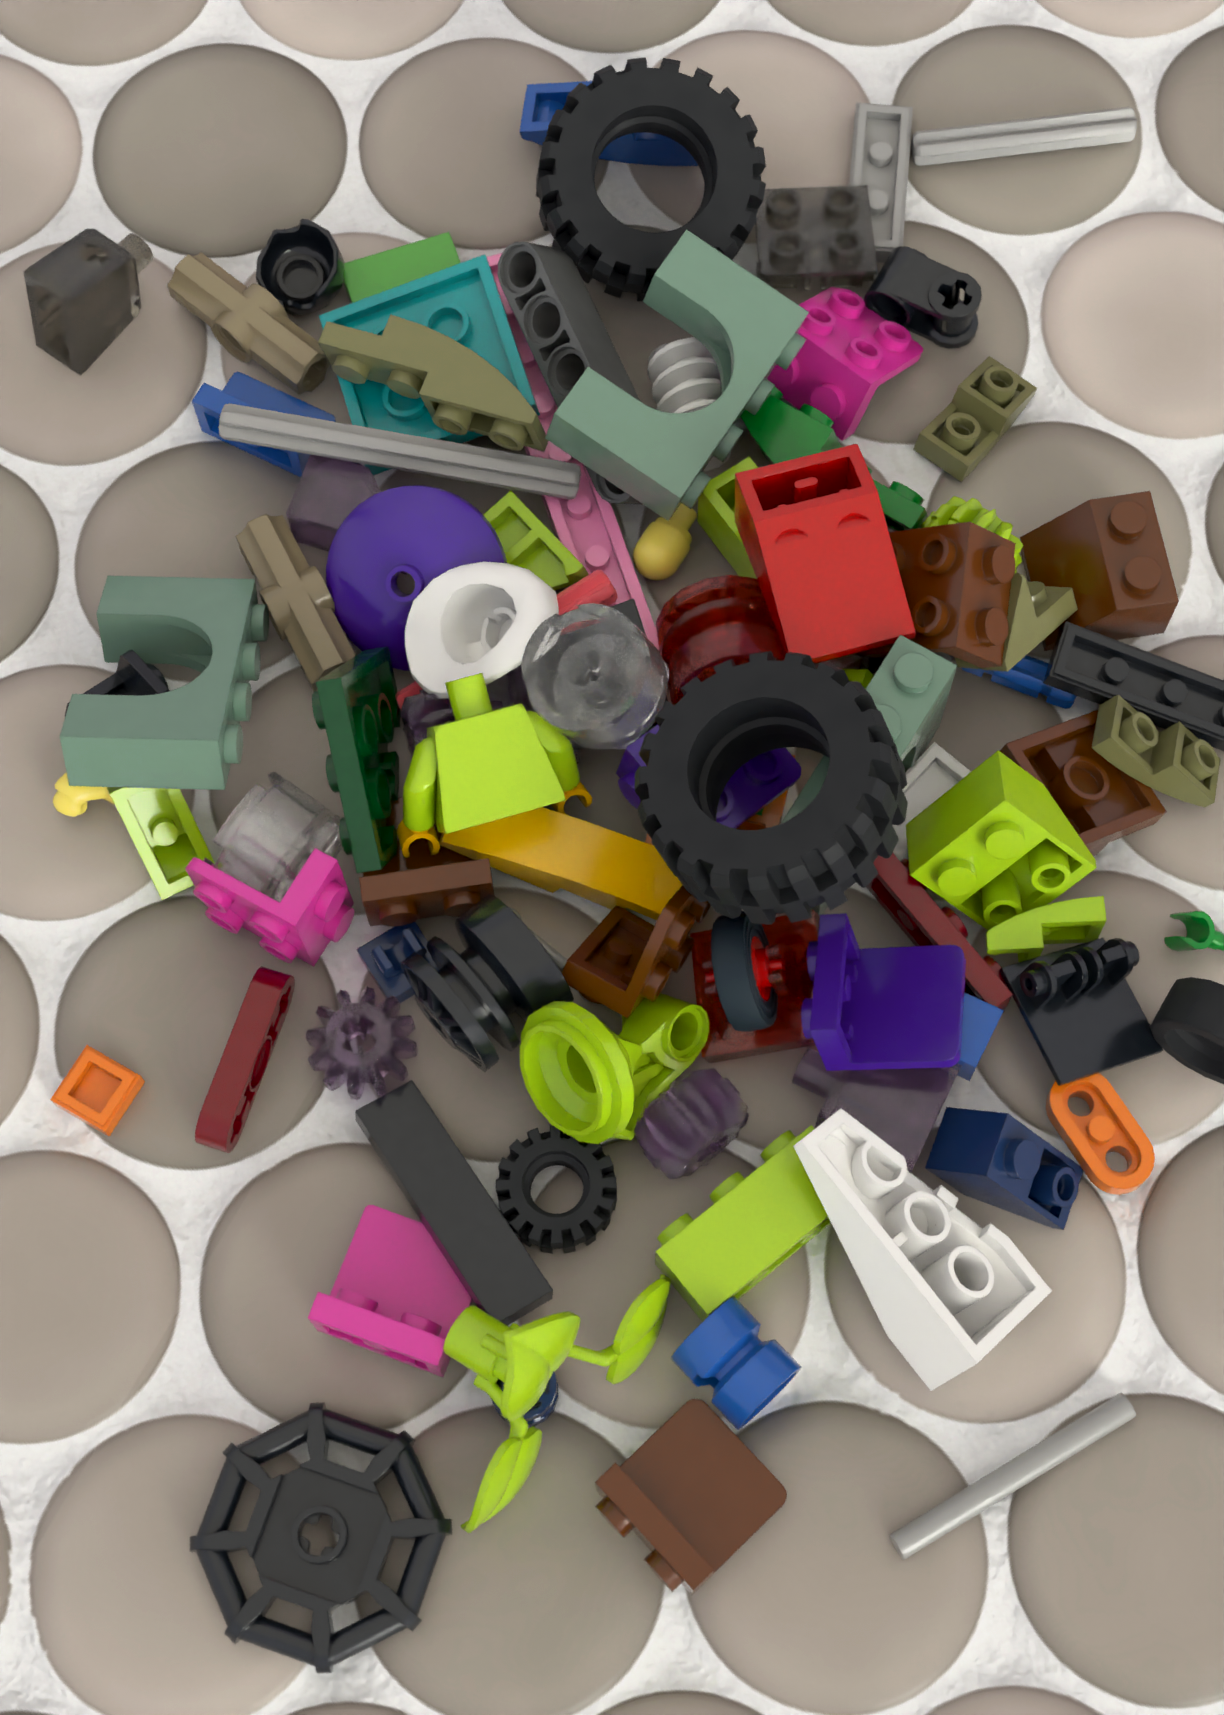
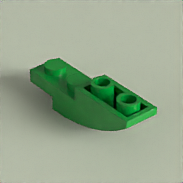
(792, 433)

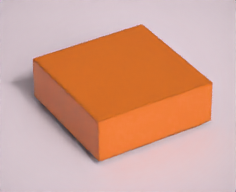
(97, 1090)

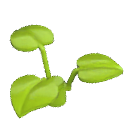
(525, 1362)

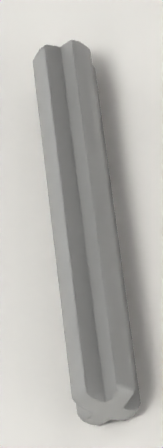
(1023, 136)

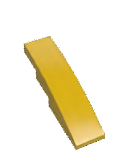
(574, 856)

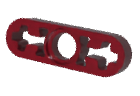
(244, 1059)

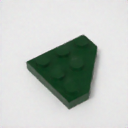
(360, 717)

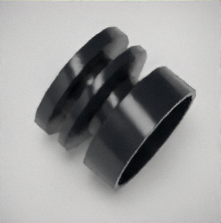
(479, 989)

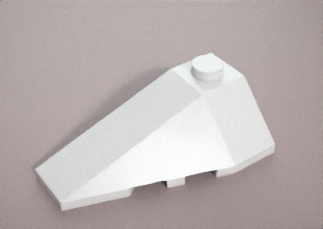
(927, 1267)

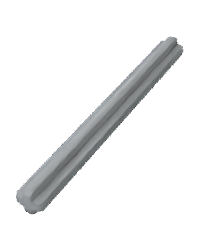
(399, 451)

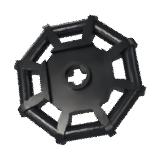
(339, 1572)

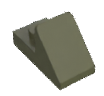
(1031, 617)

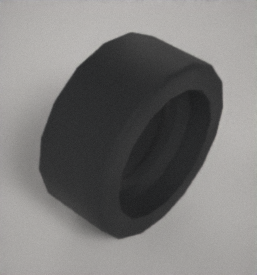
(1193, 1026)

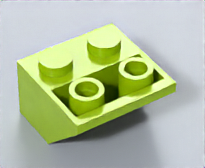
(996, 844)

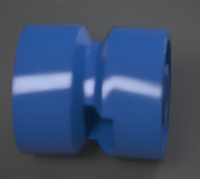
(735, 1362)

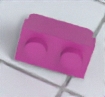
(844, 358)
(300, 926)

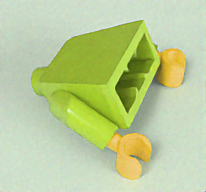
(484, 767)

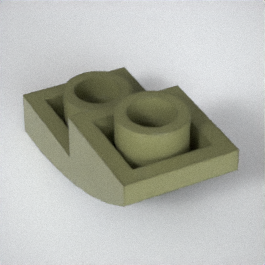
(975, 419)
(1164, 760)

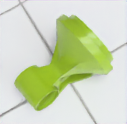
(603, 1081)

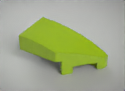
(1055, 923)

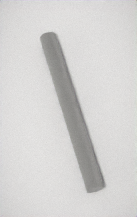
(1012, 1476)

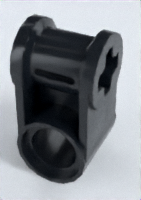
(923, 294)

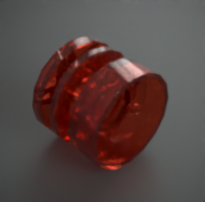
(712, 624)

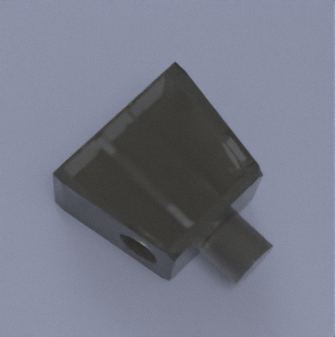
(85, 295)

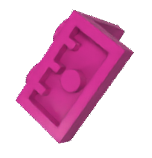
(393, 1293)

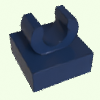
(384, 958)

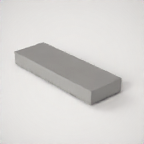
(882, 164)

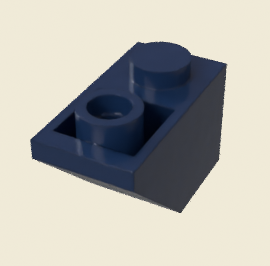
(1004, 1165)

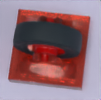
(753, 984)

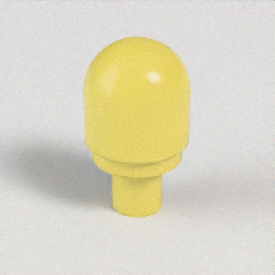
(664, 544)

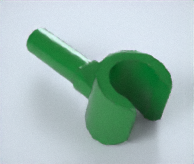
(1199, 935)

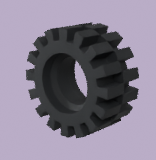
(567, 1228)

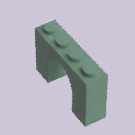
(661, 453)
(912, 697)
(182, 734)

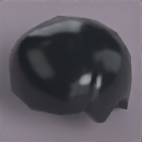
(301, 267)

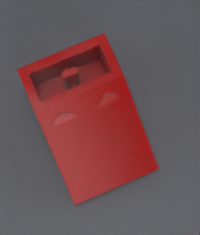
(823, 554)

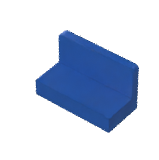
(253, 393)

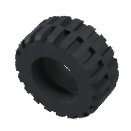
(661, 104)
(730, 722)

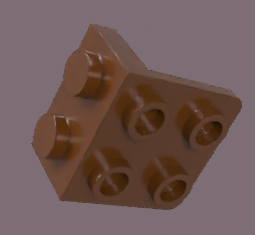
(956, 590)
(423, 882)
(633, 958)
(690, 1496)

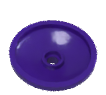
(393, 532)

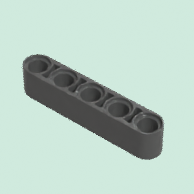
(561, 328)

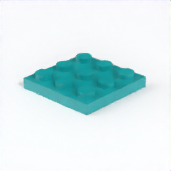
(454, 302)

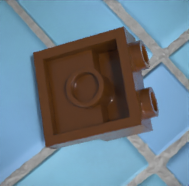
(1087, 788)

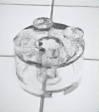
(601, 643)
(274, 835)

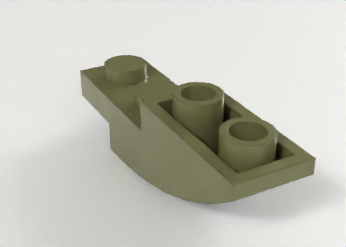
(451, 379)

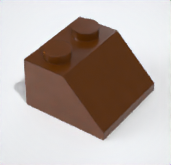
(1112, 562)

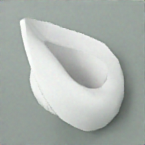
(474, 623)

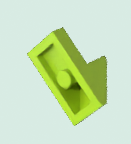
(162, 834)

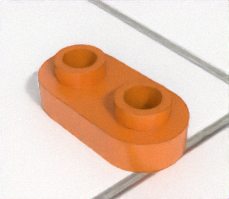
(1104, 1130)

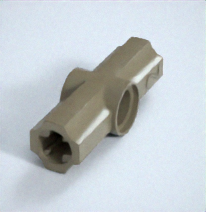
(249, 322)
(294, 597)

